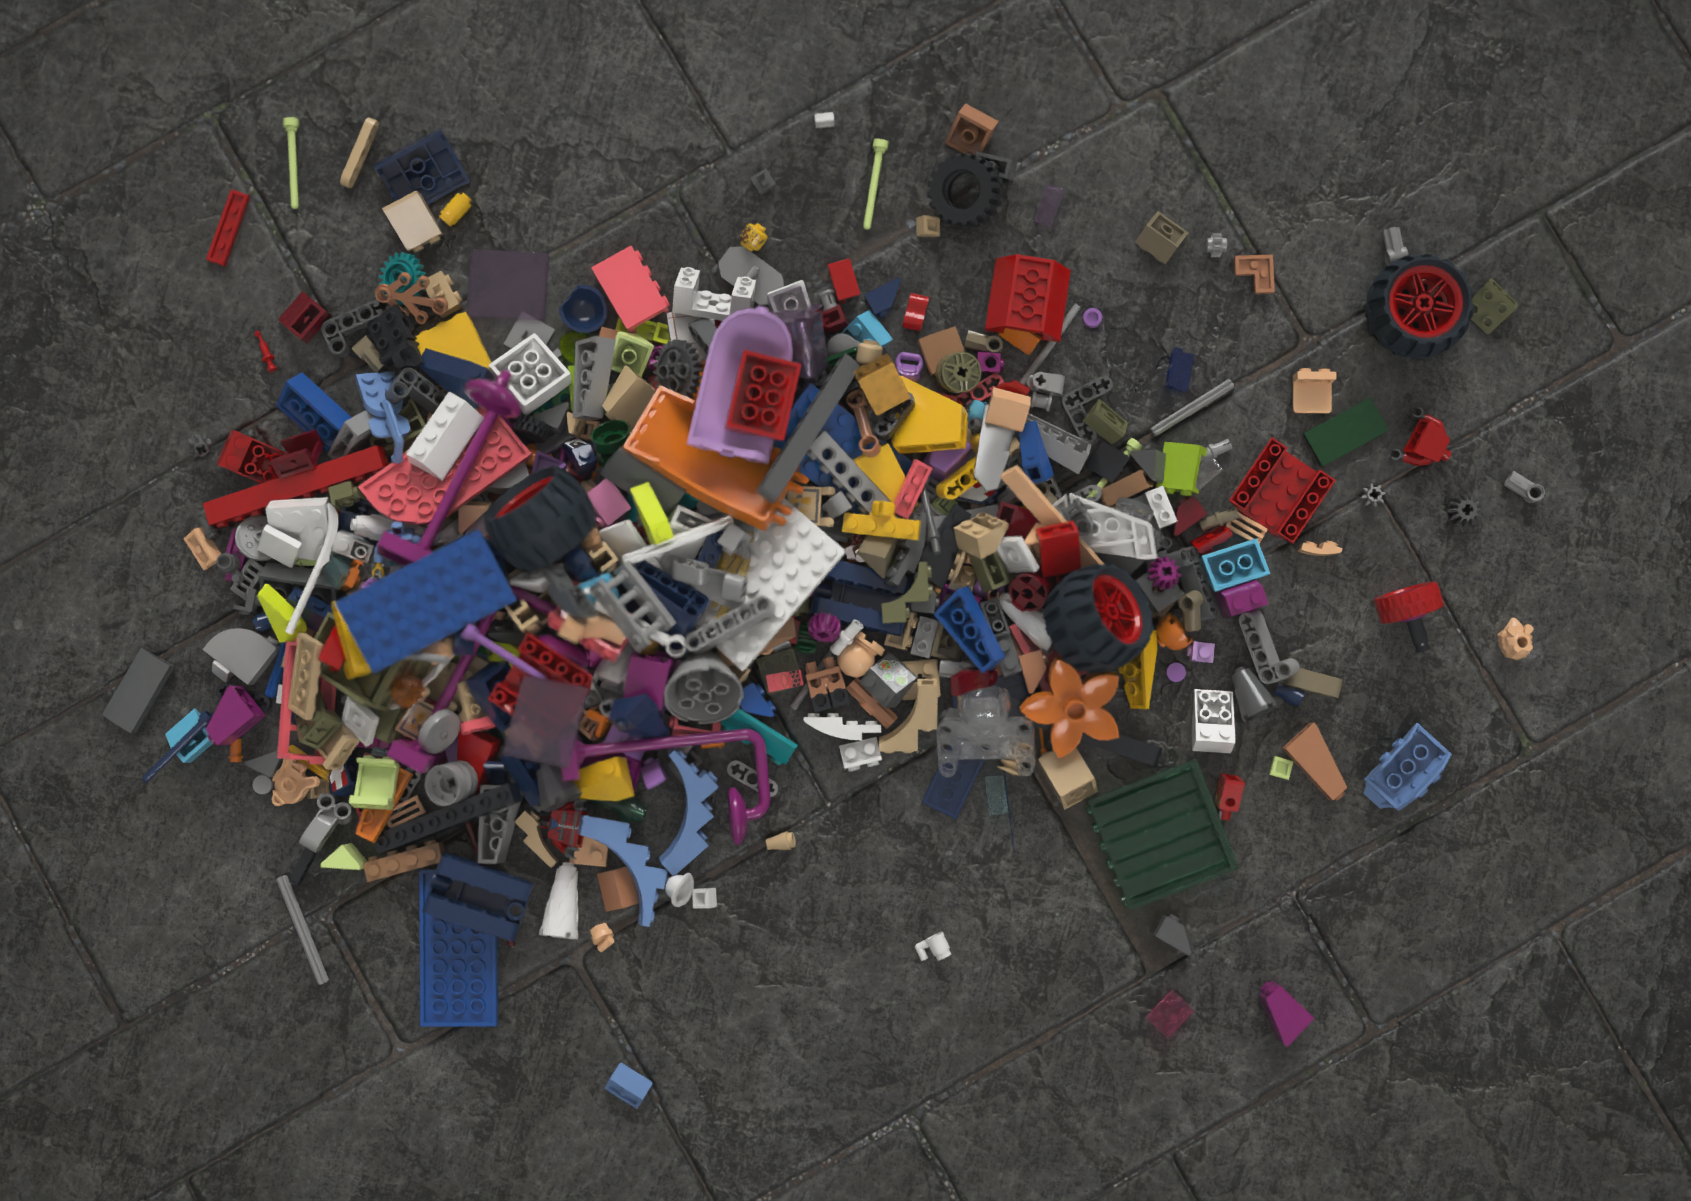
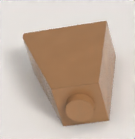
(1127, 487)

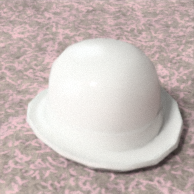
(680, 889)

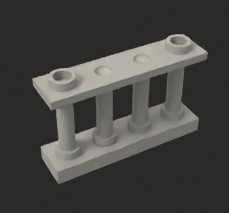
(645, 598)

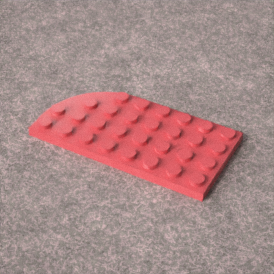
(413, 495)

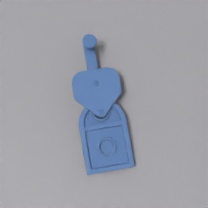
(386, 420)

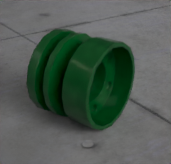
(609, 438)

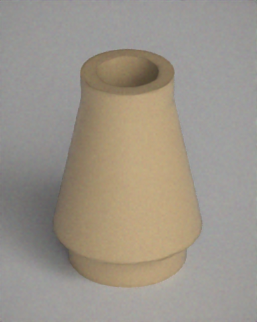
(783, 841)

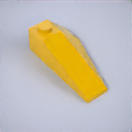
(1139, 675)
(606, 780)

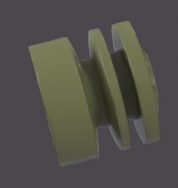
(947, 371)

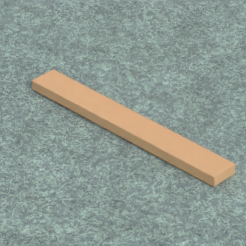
(1042, 508)

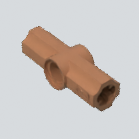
(870, 704)

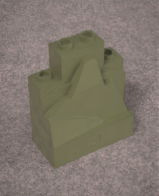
(369, 689)

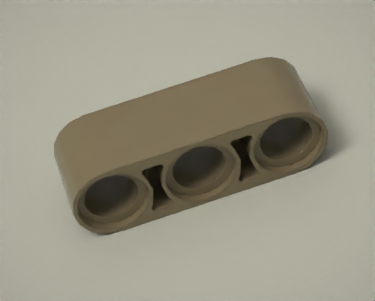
(1315, 683)

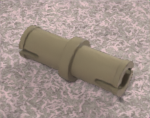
(1219, 519)

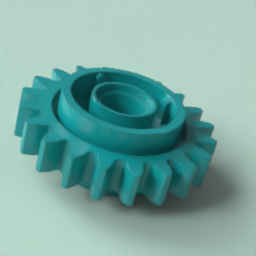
(402, 263)

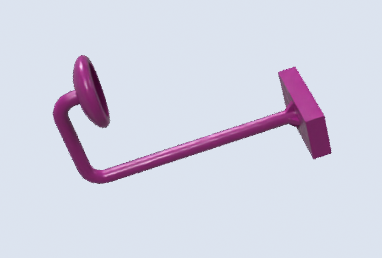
(498, 401)
(408, 750)
(737, 809)

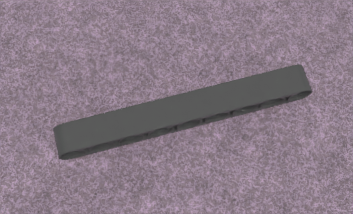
(808, 428)

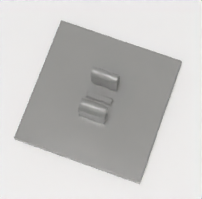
(526, 327)

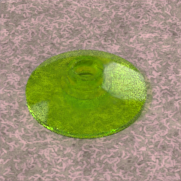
(568, 342)

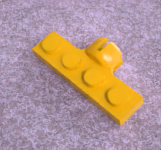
(881, 523)

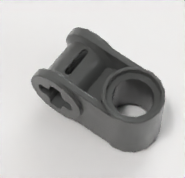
(1078, 516)

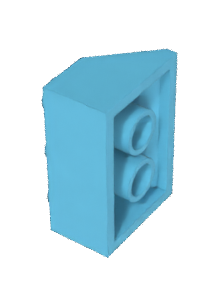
(1234, 565)

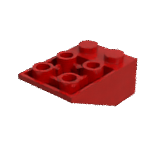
(249, 457)

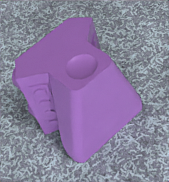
(946, 461)

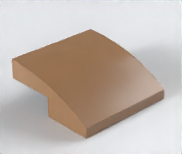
(938, 346)

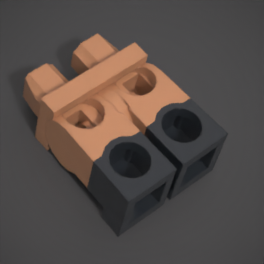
(825, 679)

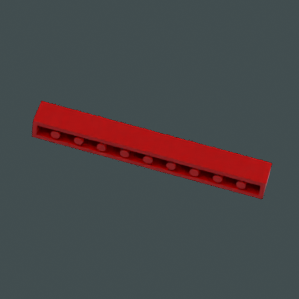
(297, 486)

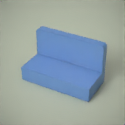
(628, 1085)

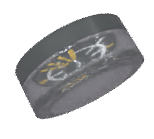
(1134, 508)

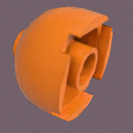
(1171, 633)

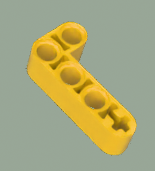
(953, 480)
(355, 663)

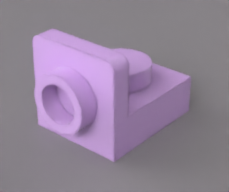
(1200, 652)

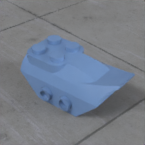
(1406, 770)

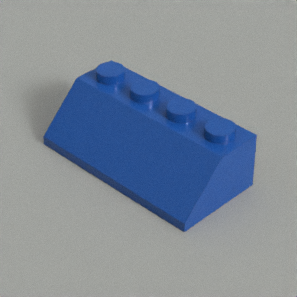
(312, 409)

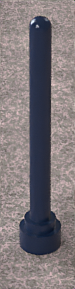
(203, 721)

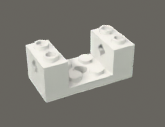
(704, 304)
(1160, 504)

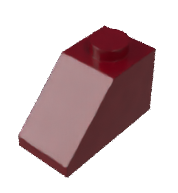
(1187, 514)

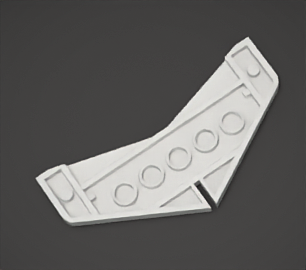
(1114, 530)

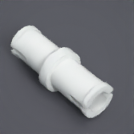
(846, 637)

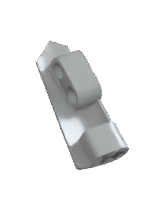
(992, 453)
(717, 585)

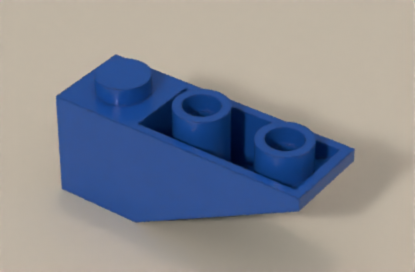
(1033, 454)

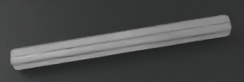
(302, 930)

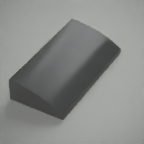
(630, 472)
(138, 691)

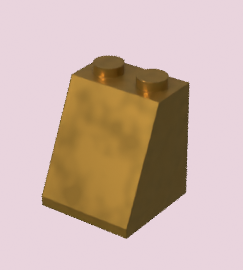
(882, 384)

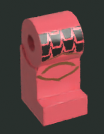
(784, 680)

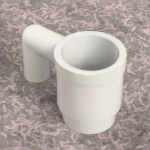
(937, 945)

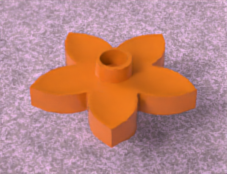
(1074, 706)

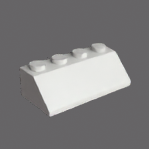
(445, 436)

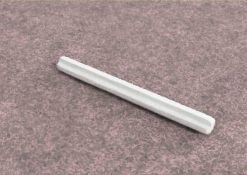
(678, 540)

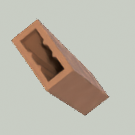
(1315, 760)

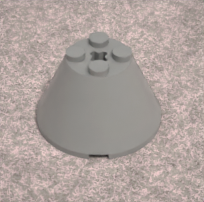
(703, 689)

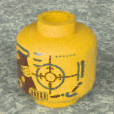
(753, 237)

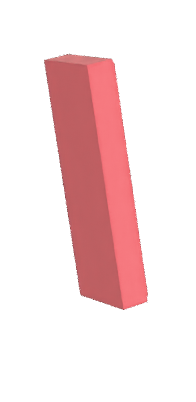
(911, 488)

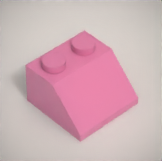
(608, 504)

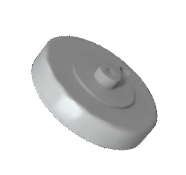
(439, 731)

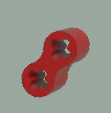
(915, 312)

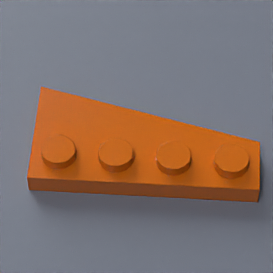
(374, 820)

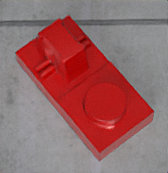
(1205, 542)

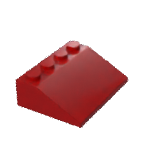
(762, 396)

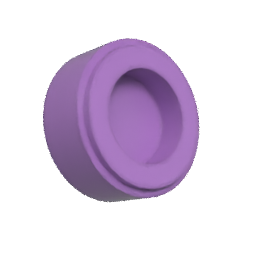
(1092, 318)
(1175, 672)

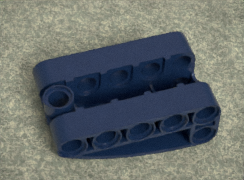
(858, 594)
(679, 599)
(477, 896)

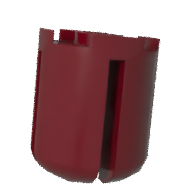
(1040, 590)

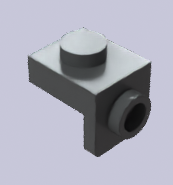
(252, 603)

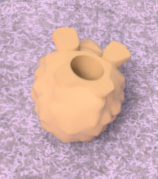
(1515, 640)

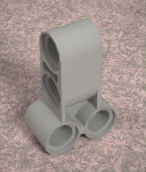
(324, 822)

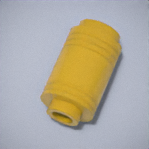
(455, 209)

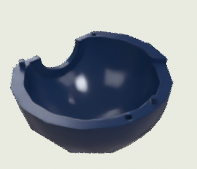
(584, 309)
(578, 566)

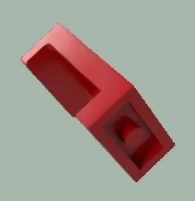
(1058, 548)

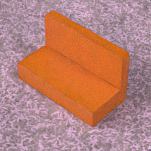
(1022, 340)
(604, 723)

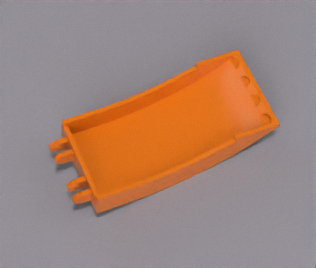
(712, 478)

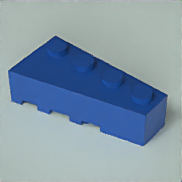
(970, 629)

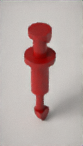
(267, 357)

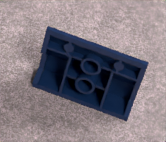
(423, 167)

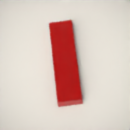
(228, 228)

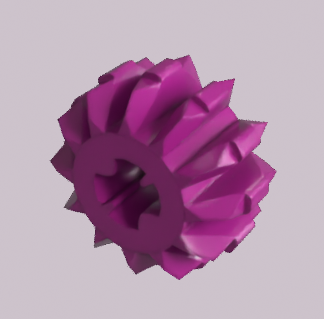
(1167, 579)
(824, 627)

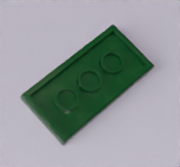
(1345, 432)

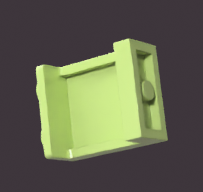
(375, 783)

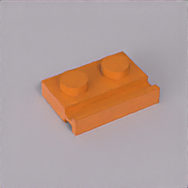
(352, 579)

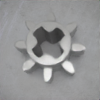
(1216, 245)
(1374, 490)

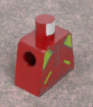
(1228, 787)

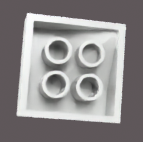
(534, 371)
(302, 520)

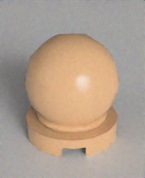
(859, 656)

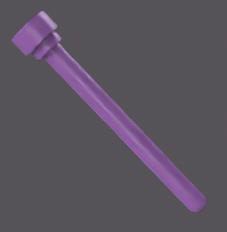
(472, 634)

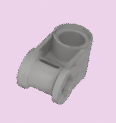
(1048, 383)
(835, 506)

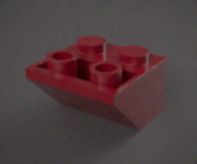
(304, 317)
(1019, 520)

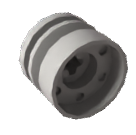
(451, 782)

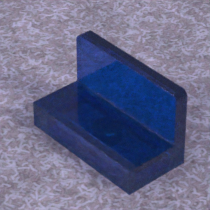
(1179, 370)

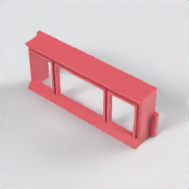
(329, 696)

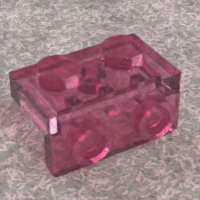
(1170, 1014)

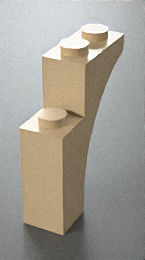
(922, 717)

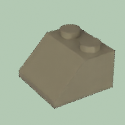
(1161, 237)

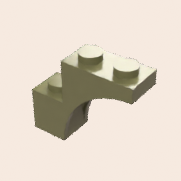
(919, 592)

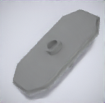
(744, 263)

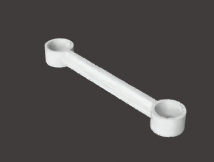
(657, 636)

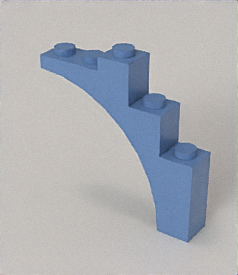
(690, 841)
(634, 856)

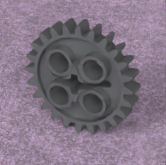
(678, 368)

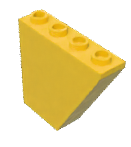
(455, 338)
(932, 424)

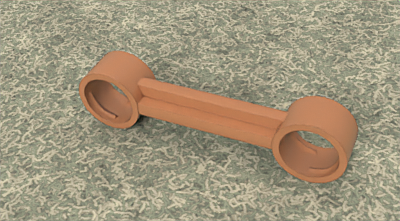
(863, 423)

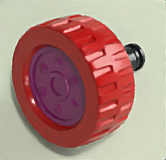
(1410, 606)

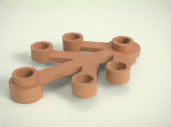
(408, 297)

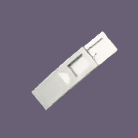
(834, 726)

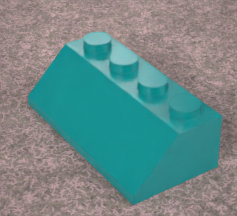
(776, 744)

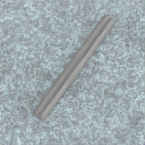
(1192, 407)

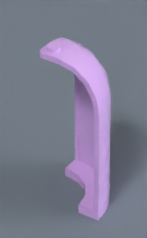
(743, 330)

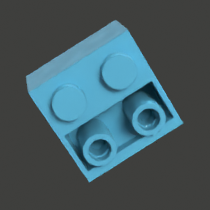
(868, 328)
(196, 745)

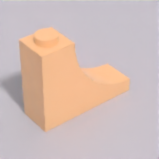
(598, 627)

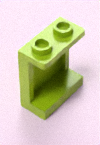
(1181, 467)

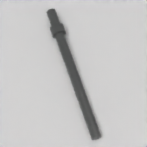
(933, 534)

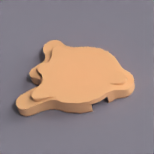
(292, 783)

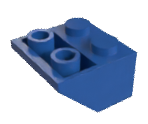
(754, 701)

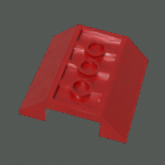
(1028, 296)
(1281, 492)
(546, 661)

